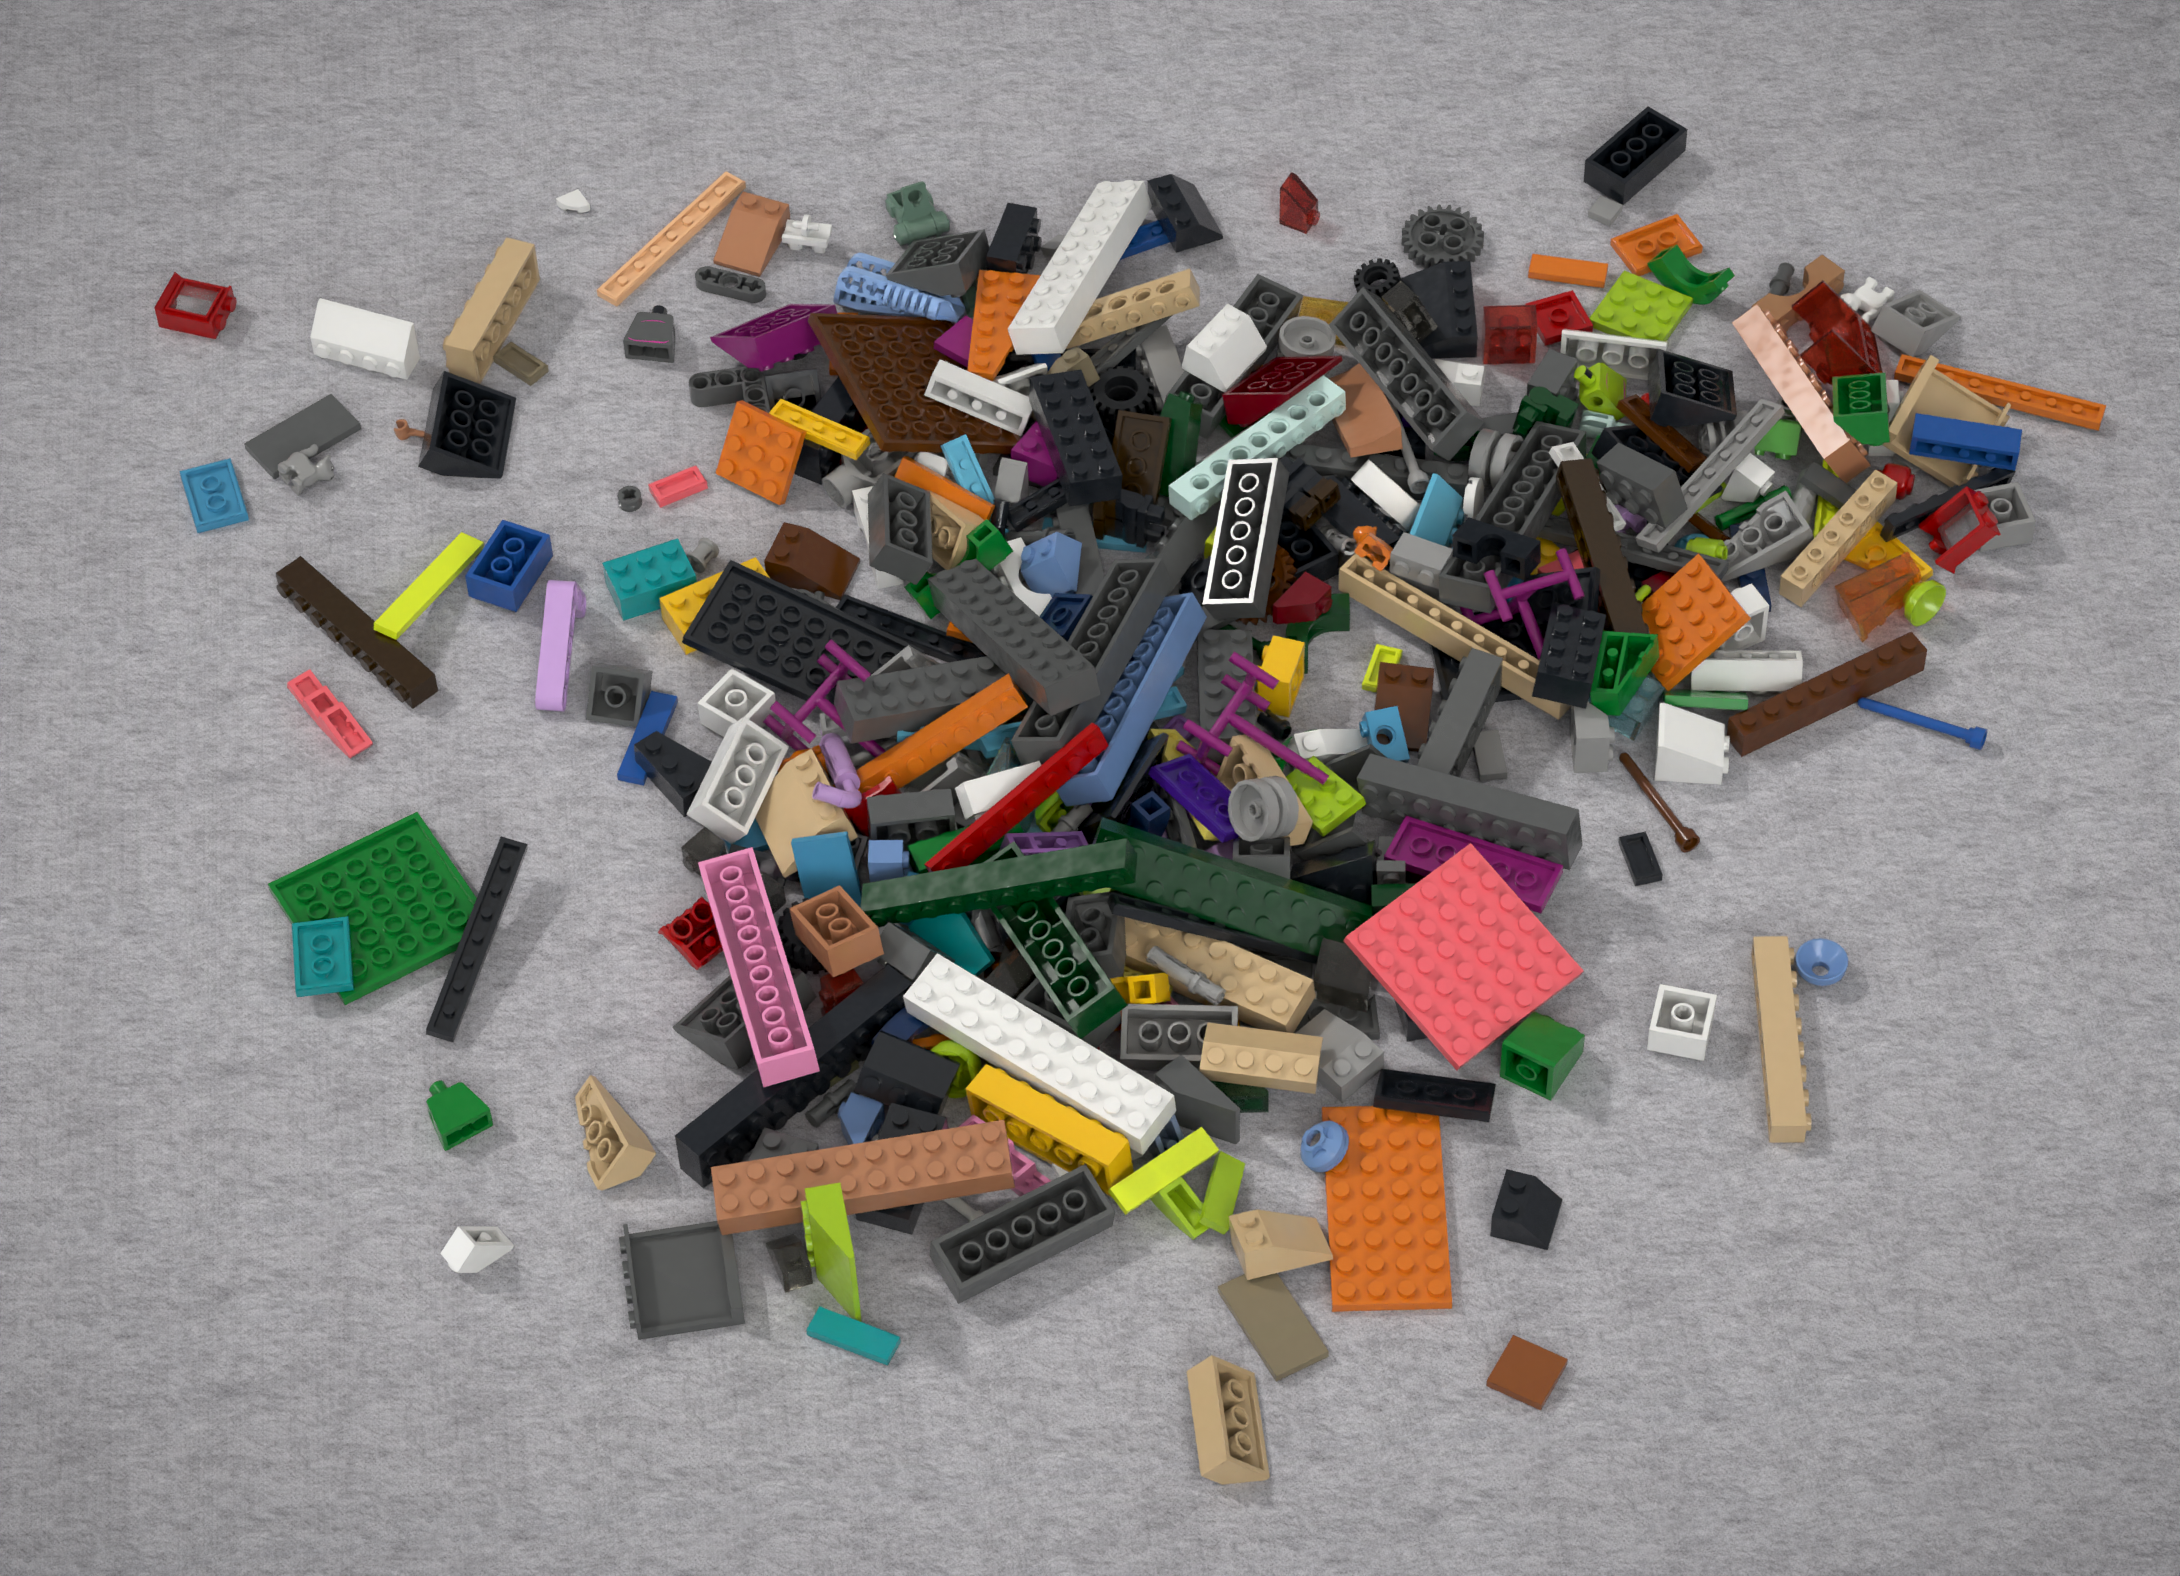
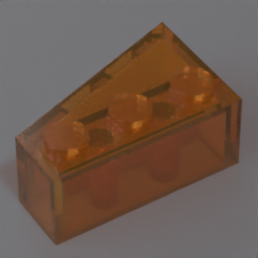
(1877, 593)

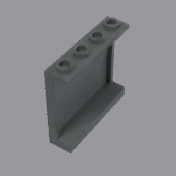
(681, 1280)

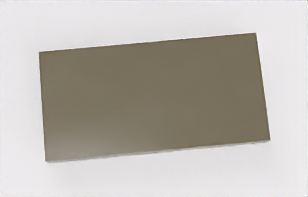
(1273, 1324)

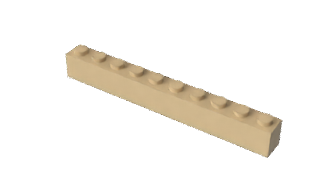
(1441, 626)

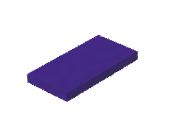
(1198, 793)

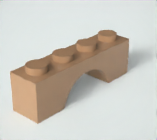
(1814, 273)

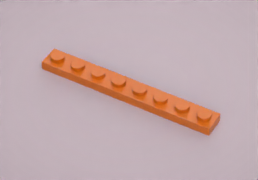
(2020, 396)

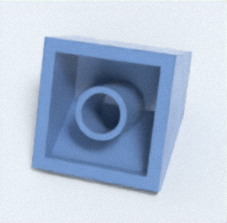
(1052, 564)

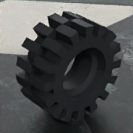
(1374, 272)

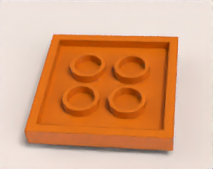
(760, 452)

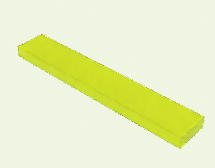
(428, 586)

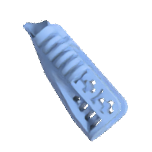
(891, 297)

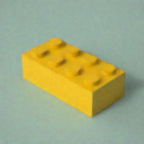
(682, 606)

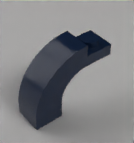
(1149, 814)

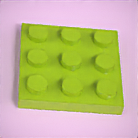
(1640, 309)

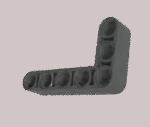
(728, 387)

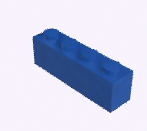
(1965, 441)

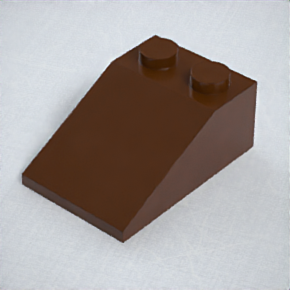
(810, 562)
(1411, 692)

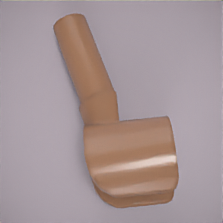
(405, 432)

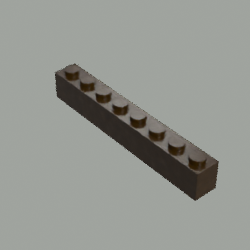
(1600, 545)
(355, 631)

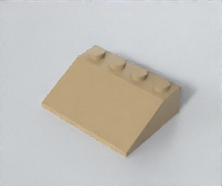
(793, 813)

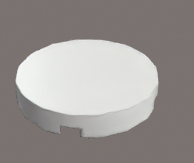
(1473, 497)

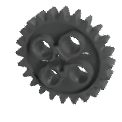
(1442, 236)

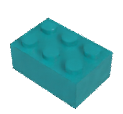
(647, 575)

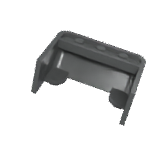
(1344, 835)

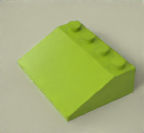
(831, 1245)

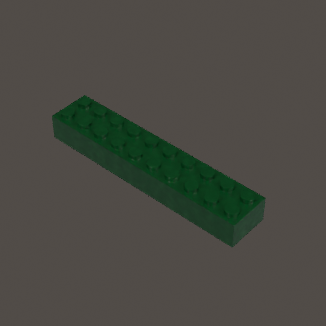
(1235, 892)

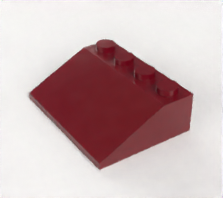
(1273, 386)

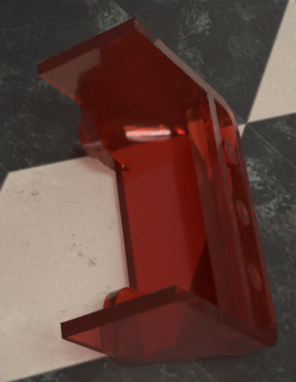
(1839, 334)

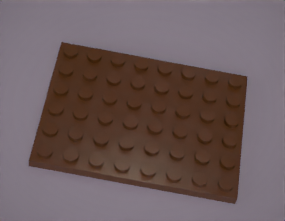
(887, 372)

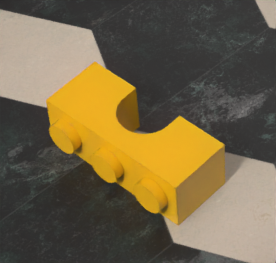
(1143, 988)

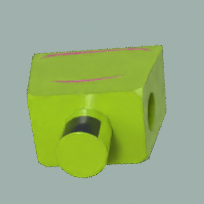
(1601, 389)

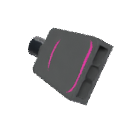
(651, 336)

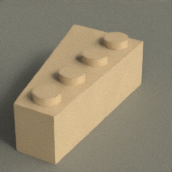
(1254, 761)

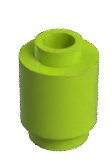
(1707, 546)

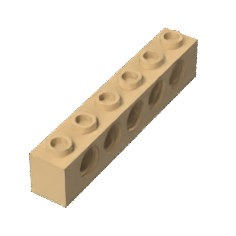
(1138, 306)
(1838, 538)

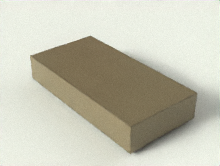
(520, 363)

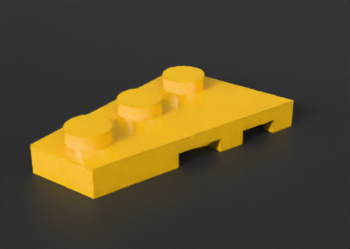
(1874, 551)

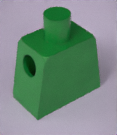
(456, 1113)

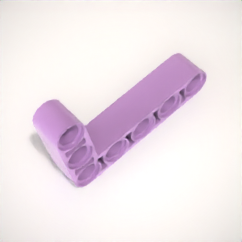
(562, 605)

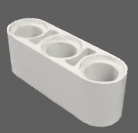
(1387, 494)

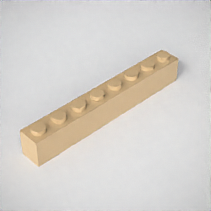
(1779, 1039)

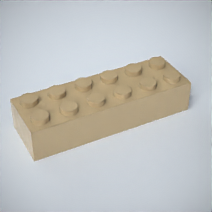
(492, 310)

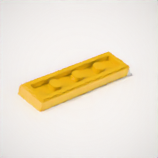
(822, 430)

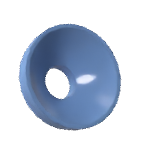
(1821, 953)
(1329, 1149)

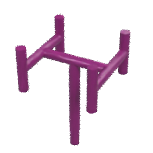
(1521, 593)
(1243, 691)
(818, 699)

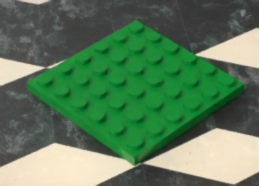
(399, 896)

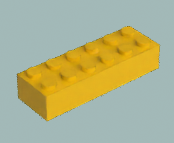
(1049, 1128)

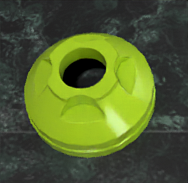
(1923, 601)

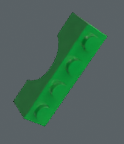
(983, 544)

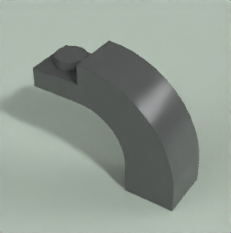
(1389, 871)

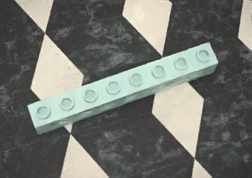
(1267, 438)

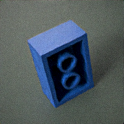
(509, 565)

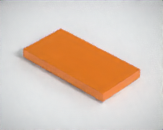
(927, 479)

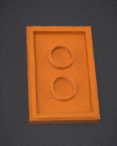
(1643, 244)

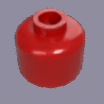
(1902, 476)

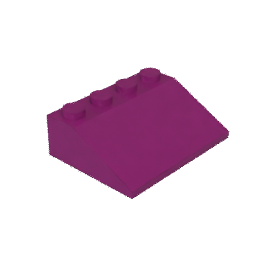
(772, 336)

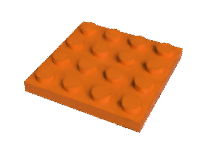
(1692, 620)

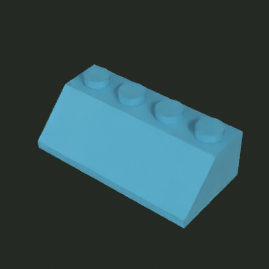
(1439, 513)

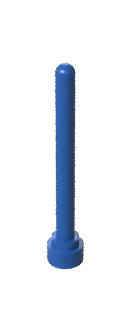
(1974, 736)

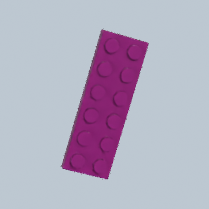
(1429, 846)

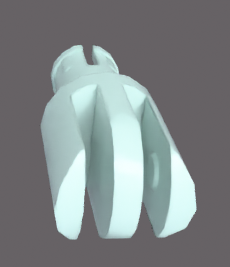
(1595, 422)

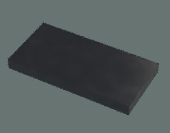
(1434, 1095)

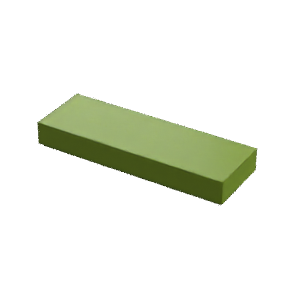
(1221, 1192)

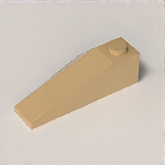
(614, 1140)

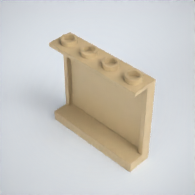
(1942, 397)

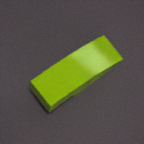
(1181, 1207)

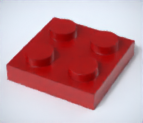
(1560, 313)

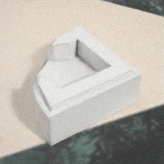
(573, 201)

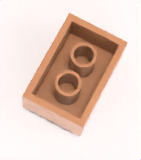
(836, 931)

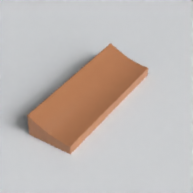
(1368, 421)

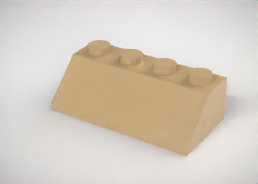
(1261, 1058)
(1227, 1422)

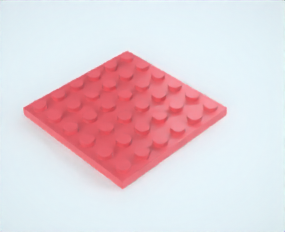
(1463, 956)

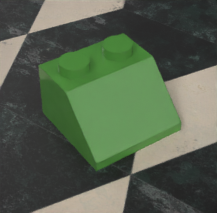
(1781, 439)

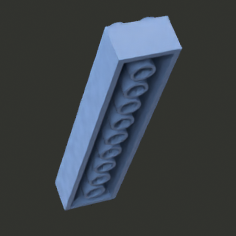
(1137, 698)

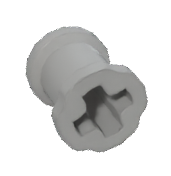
(703, 554)

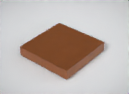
(1527, 1372)

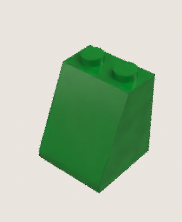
(1540, 1054)

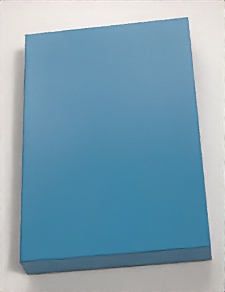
(214, 495)
(825, 864)

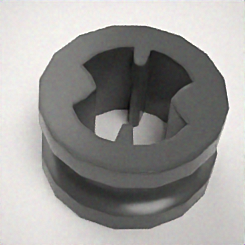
(628, 492)

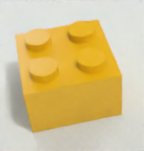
(1286, 663)

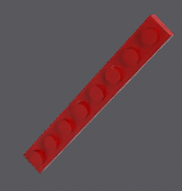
(1020, 800)

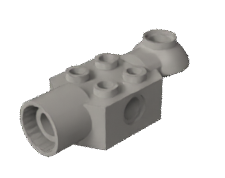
(861, 472)

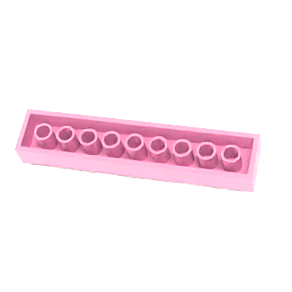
(758, 967)

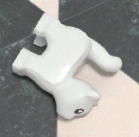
(1868, 299)

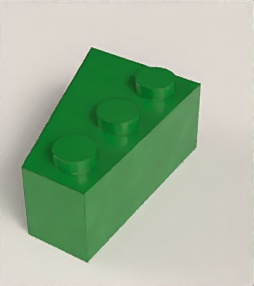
(1621, 668)

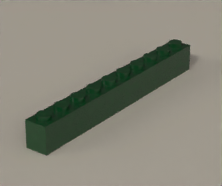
(1000, 882)

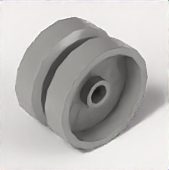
(1305, 338)
(1492, 455)
(1263, 808)

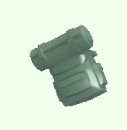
(915, 214)

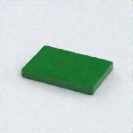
(1706, 699)

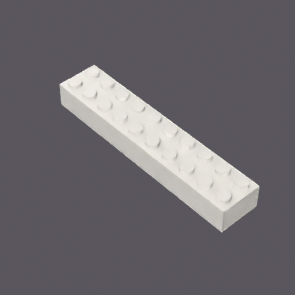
(1079, 268)
(1039, 1052)

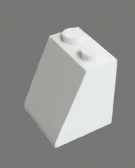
(1689, 747)

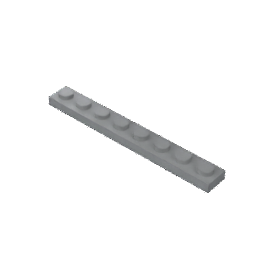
(1715, 470)

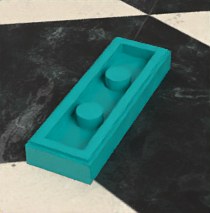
(853, 1335)

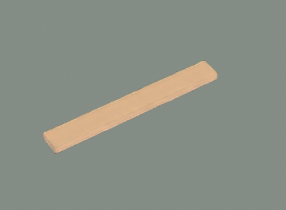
(671, 239)

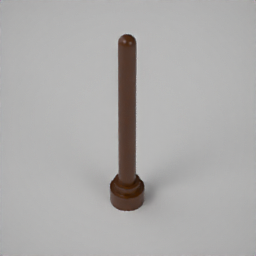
(1684, 837)

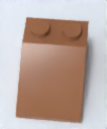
(752, 234)

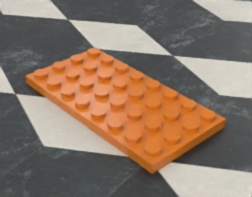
(1388, 1213)

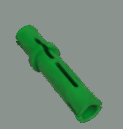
(1746, 510)

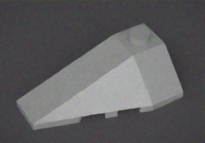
(1768, 538)

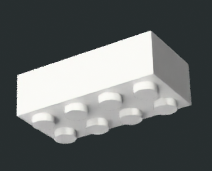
(737, 780)

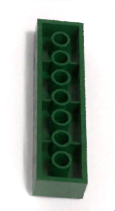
(1059, 958)

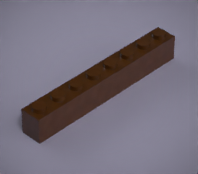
(1826, 694)

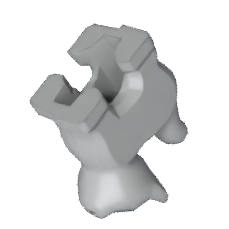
(304, 471)

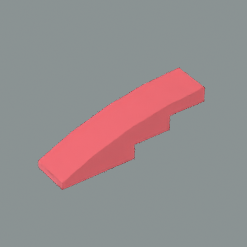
(329, 714)

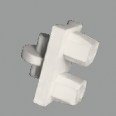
(807, 233)

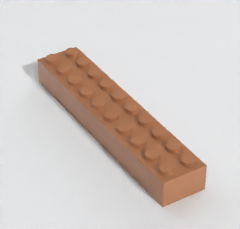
(870, 1174)

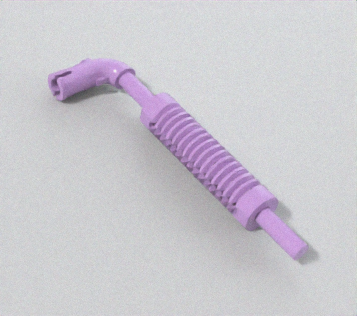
(842, 773)

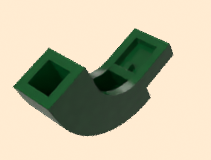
(1335, 619)

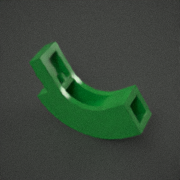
(1680, 275)

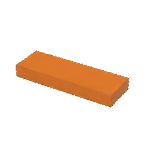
(1568, 270)

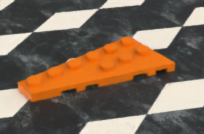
(996, 305)

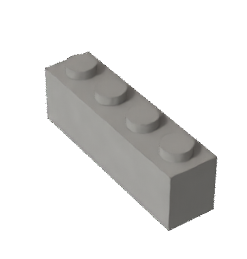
(1160, 363)

